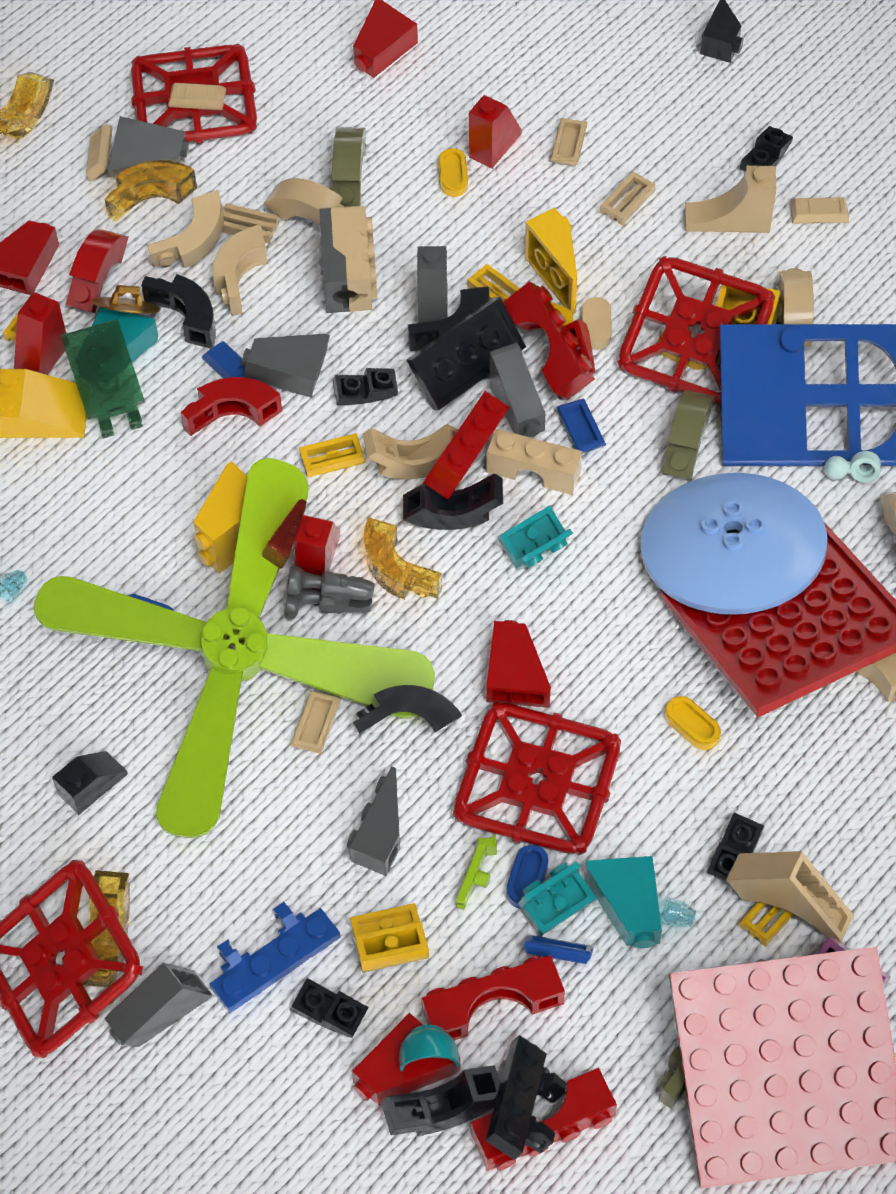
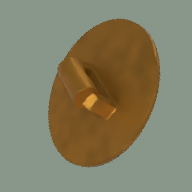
(125, 304)

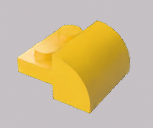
(389, 937)

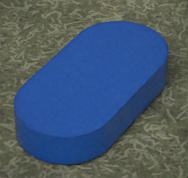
(529, 866)

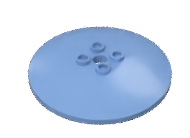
(734, 573)

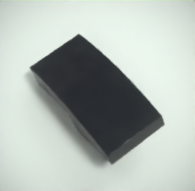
(768, 149)
(373, 386)
(740, 837)
(328, 1009)

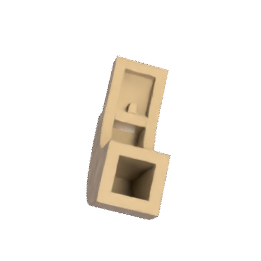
(406, 457)

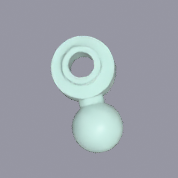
(838, 467)

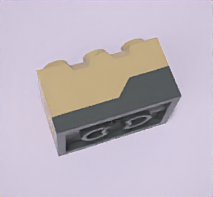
(348, 259)

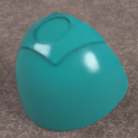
(427, 1042)

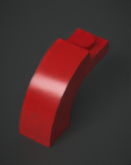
(91, 266)
(231, 397)

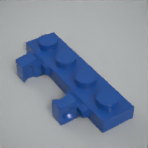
(251, 974)

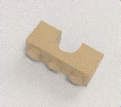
(554, 463)

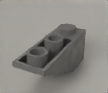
(378, 837)

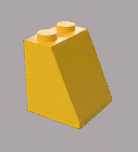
(220, 519)

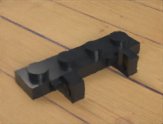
(521, 1082)

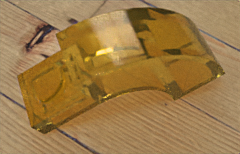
(25, 105)
(147, 181)
(390, 569)
(117, 892)

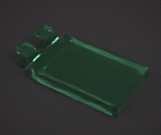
(104, 374)

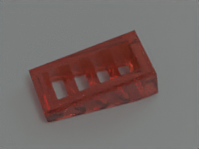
(281, 543)

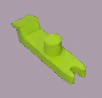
(474, 875)

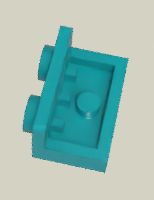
(534, 536)
(556, 898)

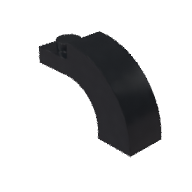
(189, 300)
(423, 333)
(462, 510)
(409, 698)
(445, 1106)

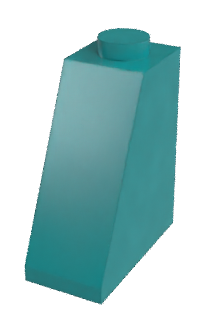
(137, 330)
(628, 897)

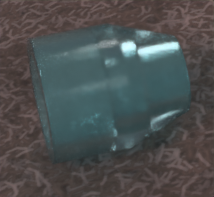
(12, 584)
(677, 913)

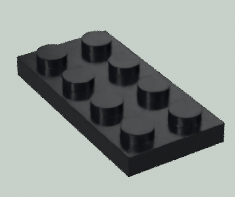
(463, 353)

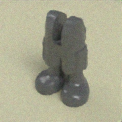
(336, 593)

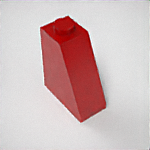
(383, 38)
(491, 131)
(26, 256)
(39, 334)
(316, 544)
(515, 668)
(380, 1071)

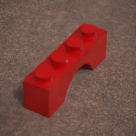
(565, 367)
(466, 445)
(531, 984)
(586, 1105)

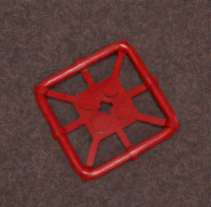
(204, 76)
(688, 313)
(546, 796)
(79, 962)

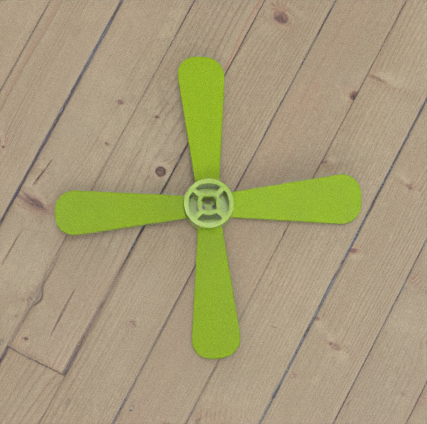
(355, 672)

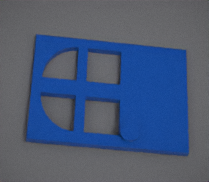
(768, 396)

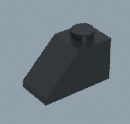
(722, 34)
(87, 779)

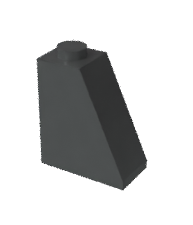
(144, 142)
(432, 283)
(287, 361)
(515, 388)
(157, 1004)

